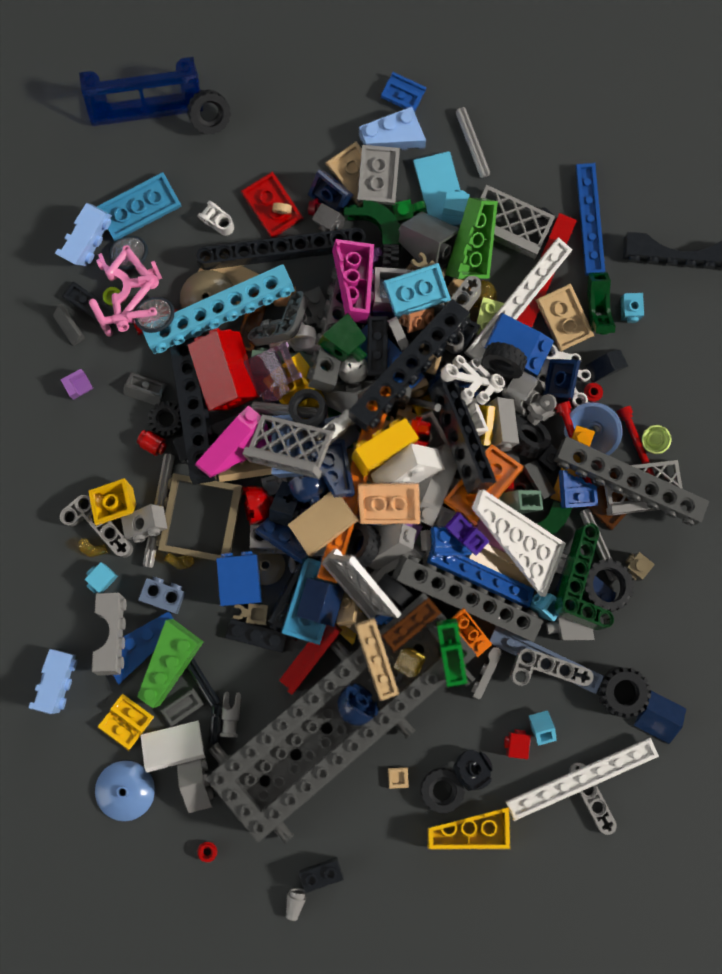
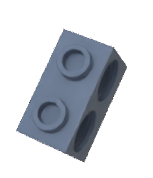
(160, 599)

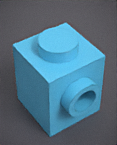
(455, 203)
(632, 307)
(100, 578)
(545, 606)
(542, 728)

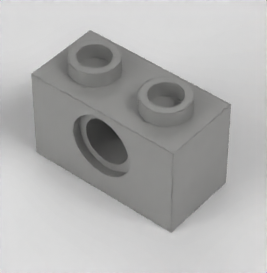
(144, 523)

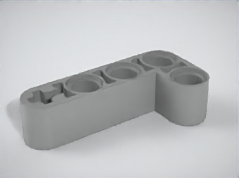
(470, 298)
(81, 514)
(553, 669)

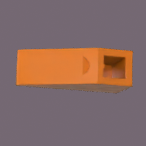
(471, 632)

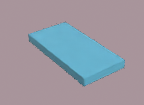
(435, 177)

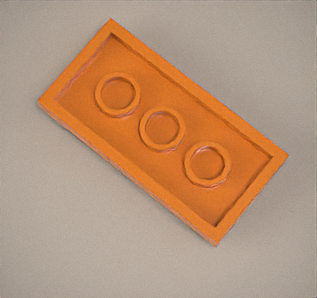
(504, 470)

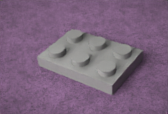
(378, 174)

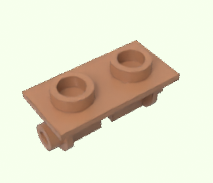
(417, 320)

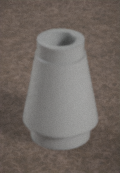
(295, 902)

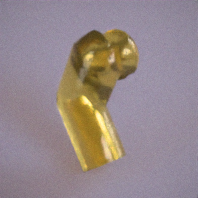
(91, 551)
(179, 562)

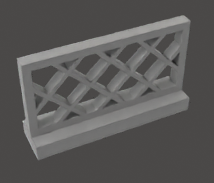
(512, 240)
(287, 462)
(631, 506)
(359, 585)

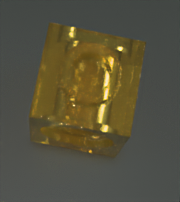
(410, 662)

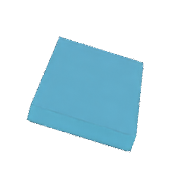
(416, 290)

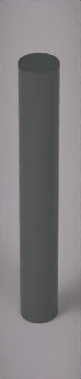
(424, 404)

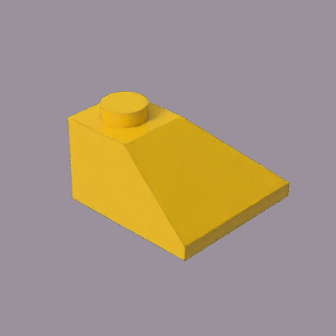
(112, 501)

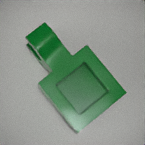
(405, 210)

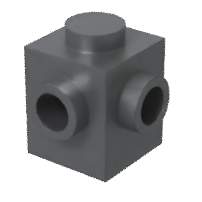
(328, 219)

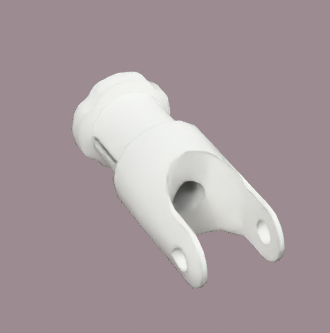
(338, 426)

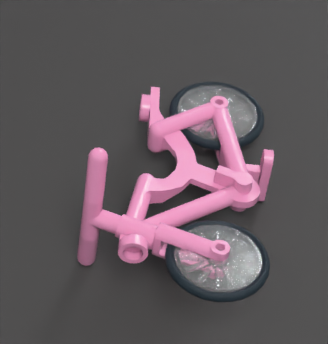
(150, 315)

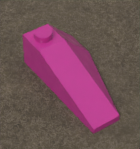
(231, 443)

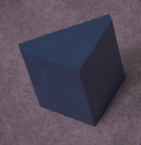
(329, 191)
(561, 378)
(320, 602)
(661, 718)

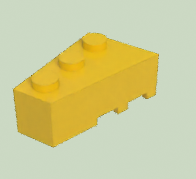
(383, 446)

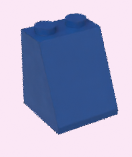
(239, 579)

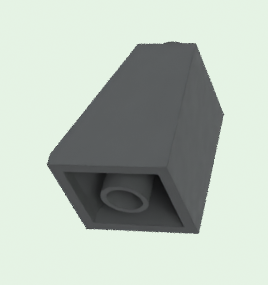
(429, 236)

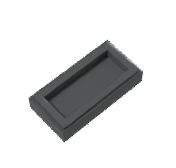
(182, 707)

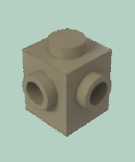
(638, 566)

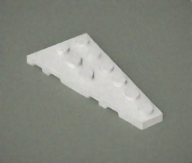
(526, 543)

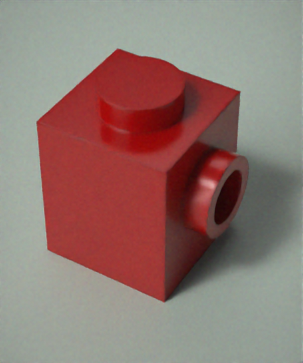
(517, 744)

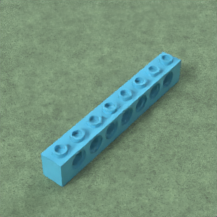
(222, 300)

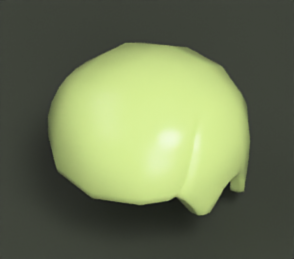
(656, 439)

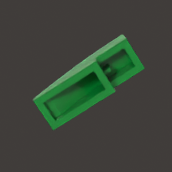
(451, 652)

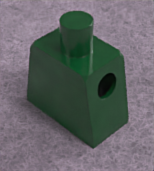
(344, 340)

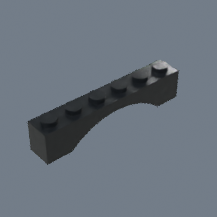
(644, 248)

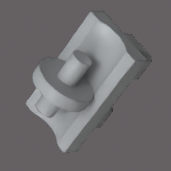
(542, 409)

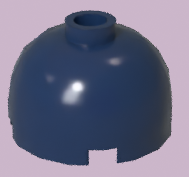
(308, 489)
(356, 705)

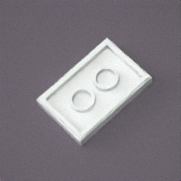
(172, 746)

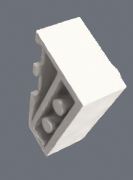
(410, 466)

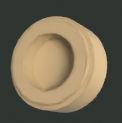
(282, 208)

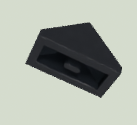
(606, 365)

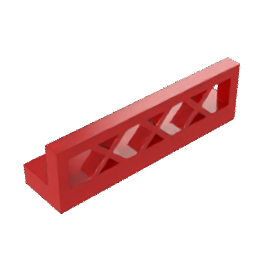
(308, 659)

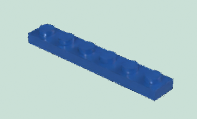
(590, 218)
(484, 578)

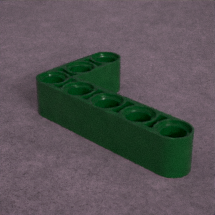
(579, 580)

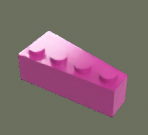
(354, 275)

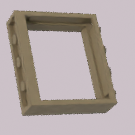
(231, 523)

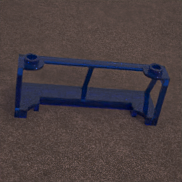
(104, 113)

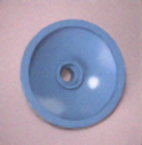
(609, 424)
(138, 787)

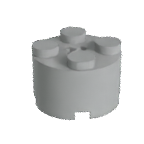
(524, 392)

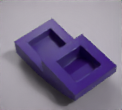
(467, 533)

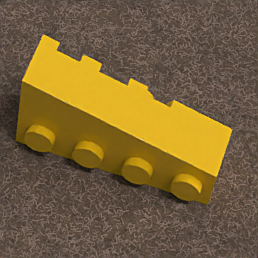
(477, 832)

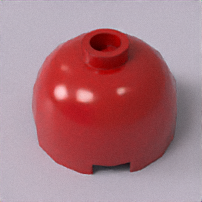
(256, 504)

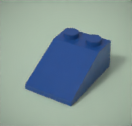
(530, 341)

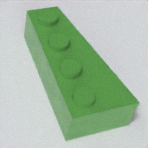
(474, 240)
(171, 657)

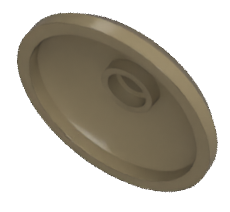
(203, 283)

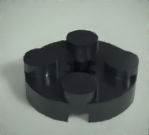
(466, 776)

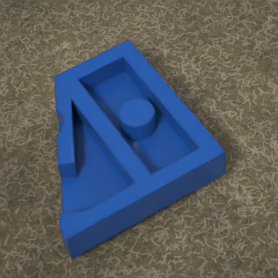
(576, 492)

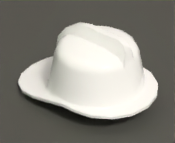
(304, 339)

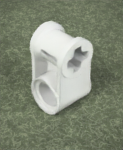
(214, 216)

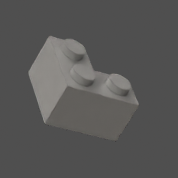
(195, 785)

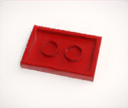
(261, 198)

